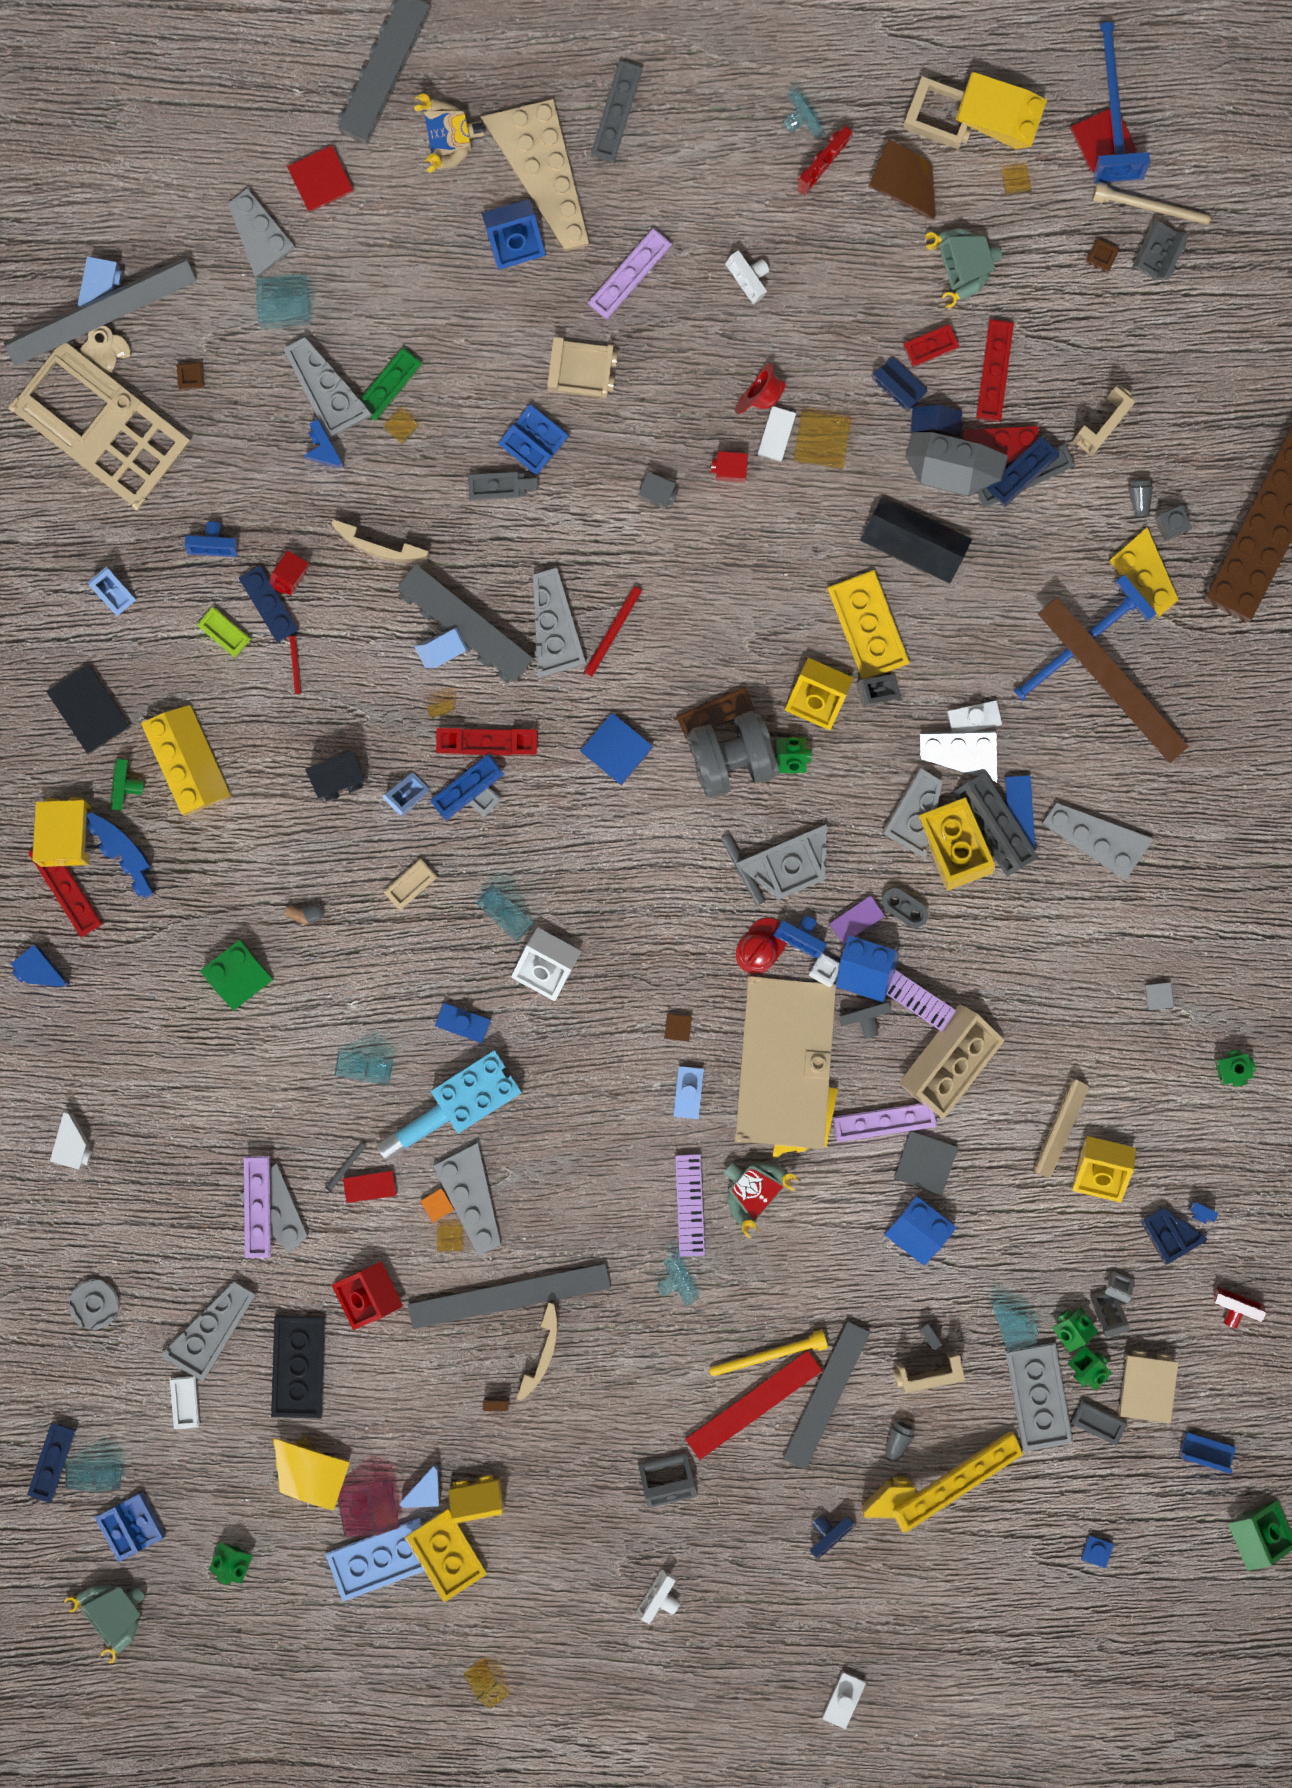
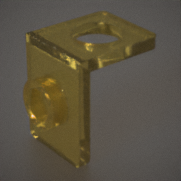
(484, 1684)

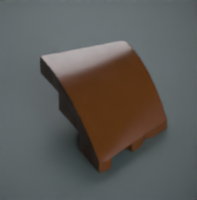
(905, 179)

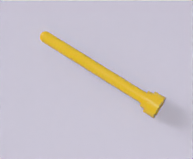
(815, 1341)

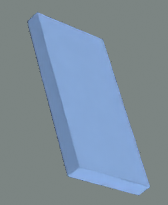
(374, 1561)

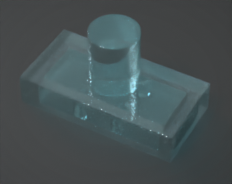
(802, 116)
(678, 1280)

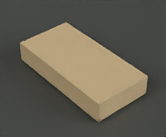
(410, 884)

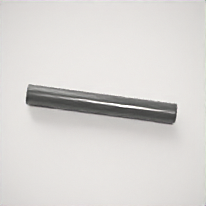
(748, 881)

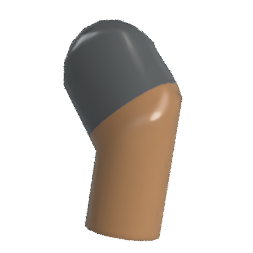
(306, 915)

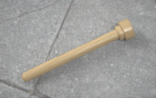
(1105, 193)

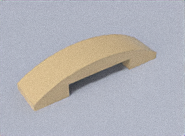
(408, 554)
(530, 1381)

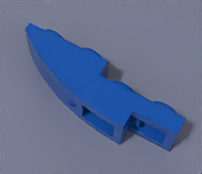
(118, 844)

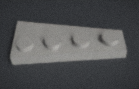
(328, 393)
(468, 1191)

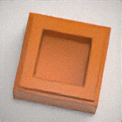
(437, 1205)

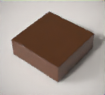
(1102, 255)
(190, 376)
(678, 1027)
(495, 1405)

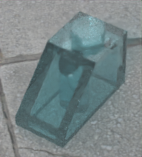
(504, 913)
(363, 1068)
(1014, 1327)
(93, 1476)

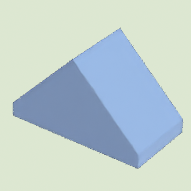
(111, 591)
(440, 648)
(406, 794)
(425, 1492)

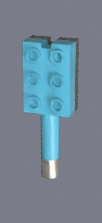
(460, 1100)

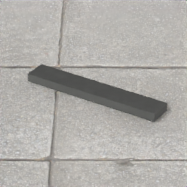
(826, 1395)

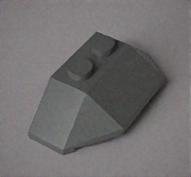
(954, 463)

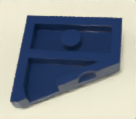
(1170, 1235)

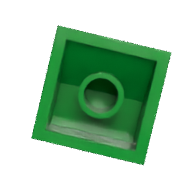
(236, 975)
(1262, 1535)

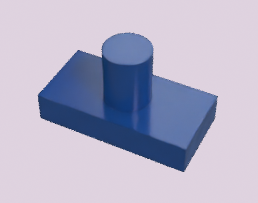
(212, 543)
(801, 936)
(463, 1023)

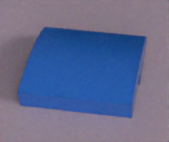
(534, 439)
(616, 749)
(130, 1526)

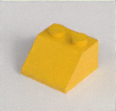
(819, 694)
(1104, 1169)
(888, 1497)
(476, 1499)

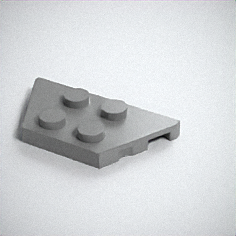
(790, 865)

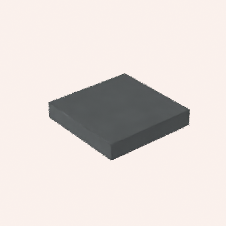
(926, 1163)

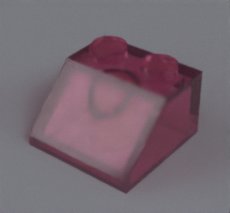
(368, 1508)

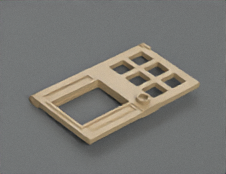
(104, 429)

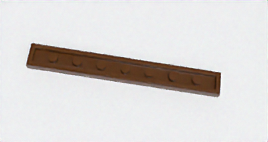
(1112, 679)

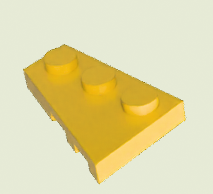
(1146, 572)

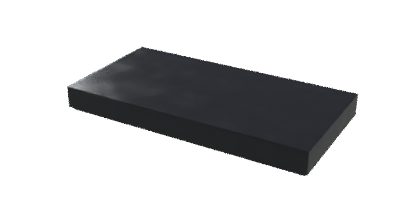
(298, 1366)

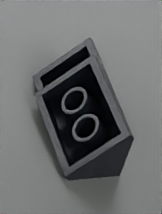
(916, 540)

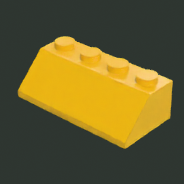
(186, 760)

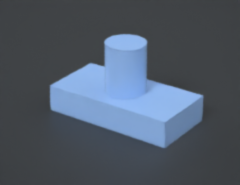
(688, 1092)

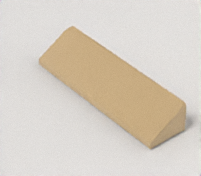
(1061, 1128)

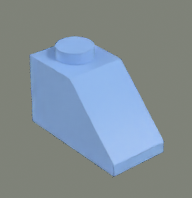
(99, 279)

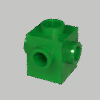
(792, 755)
(1226, 1070)
(1074, 1329)
(1089, 1368)
(230, 1563)

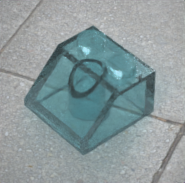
(283, 302)

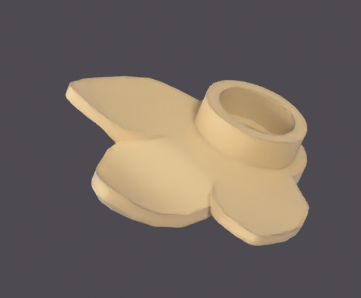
(105, 352)

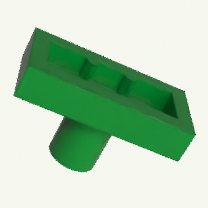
(123, 785)

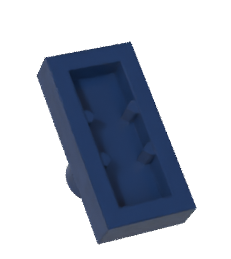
(830, 1535)

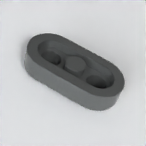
(905, 907)

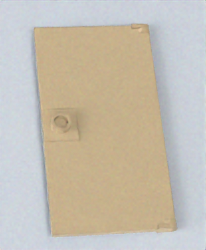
(785, 1063)

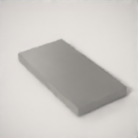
(1039, 1396)

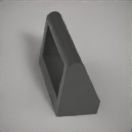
(669, 1492)

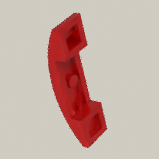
(484, 742)

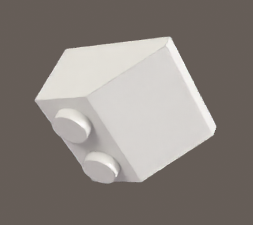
(546, 964)

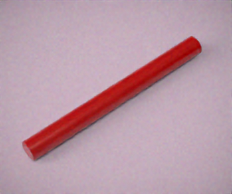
(613, 631)

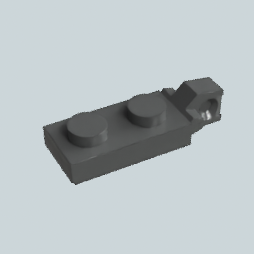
(499, 486)

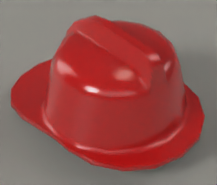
(763, 392)
(759, 947)

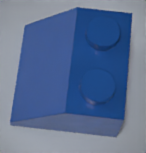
(513, 234)
(867, 968)
(920, 1230)

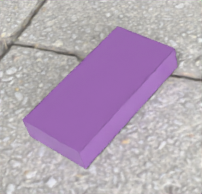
(856, 919)

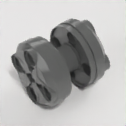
(749, 749)

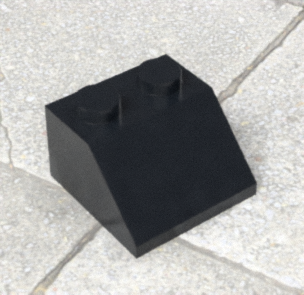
(336, 776)

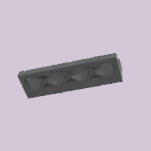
(997, 823)

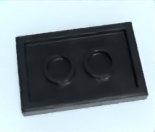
(88, 709)

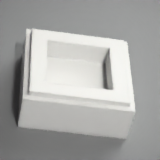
(825, 970)

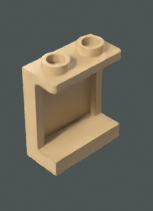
(581, 368)
(1089, 440)
(930, 1379)
(1148, 1387)

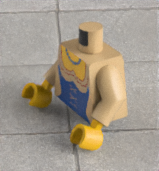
(447, 133)

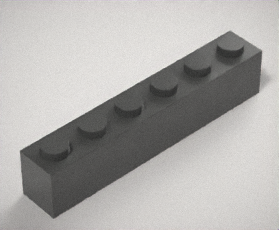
(383, 69)
(476, 632)

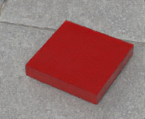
(1095, 138)
(320, 179)

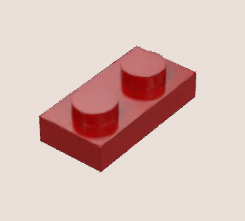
(931, 346)

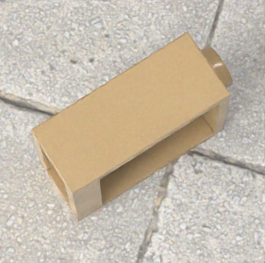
(926, 130)

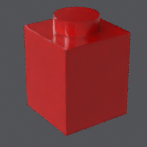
(730, 466)
(288, 573)

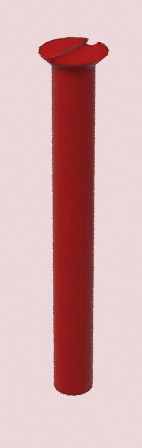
(295, 668)

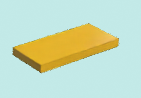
(868, 625)

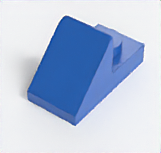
(325, 453)

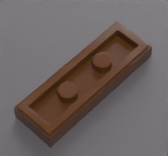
(716, 711)

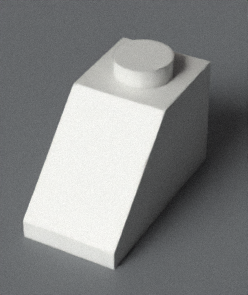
(71, 1144)

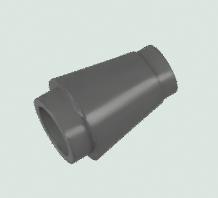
(1141, 497)
(899, 1440)

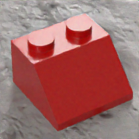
(367, 1295)

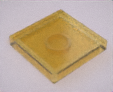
(822, 440)

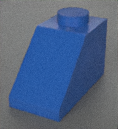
(37, 968)

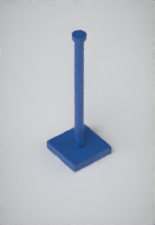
(1121, 165)
(1132, 601)

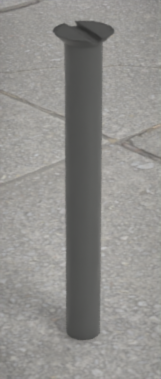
(345, 1167)

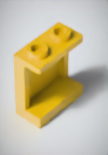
(60, 832)

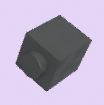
(658, 491)
(1173, 523)

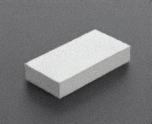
(776, 434)
(184, 1402)

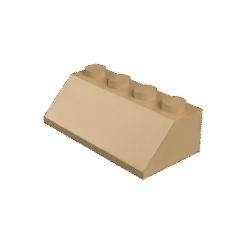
(952, 1061)

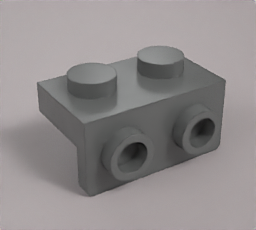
(1160, 251)

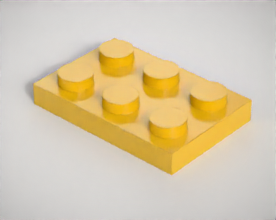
(445, 1555)

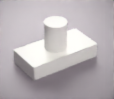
(748, 276)
(975, 717)
(658, 1598)
(844, 1700)

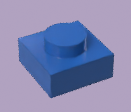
(1202, 1213)
(1097, 1551)

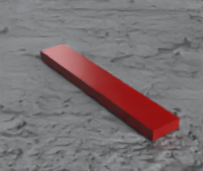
(753, 1404)

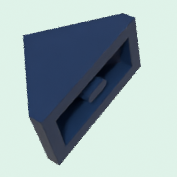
(936, 419)

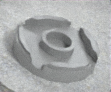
(94, 1304)

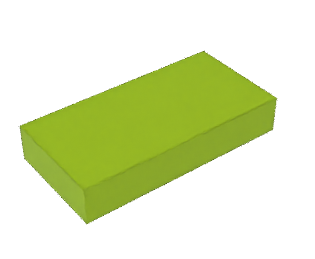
(224, 632)

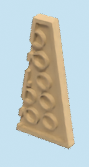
(538, 156)

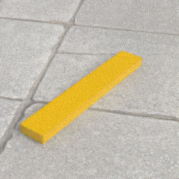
(957, 1482)

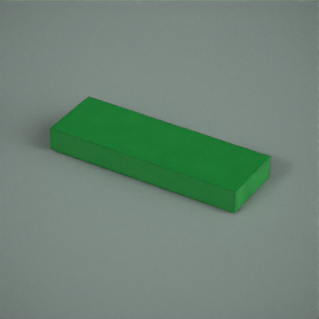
(390, 383)

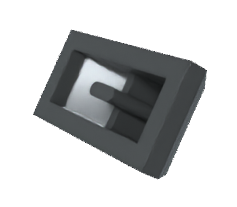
(878, 690)

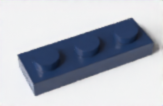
(1024, 471)
(268, 604)
(51, 1462)

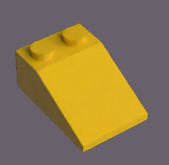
(1001, 110)
(956, 844)

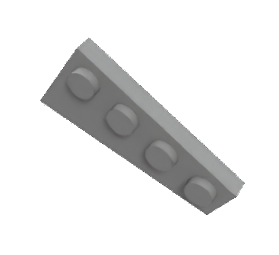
(556, 635)
(1100, 840)
(208, 1335)

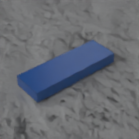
(467, 787)
(1020, 804)

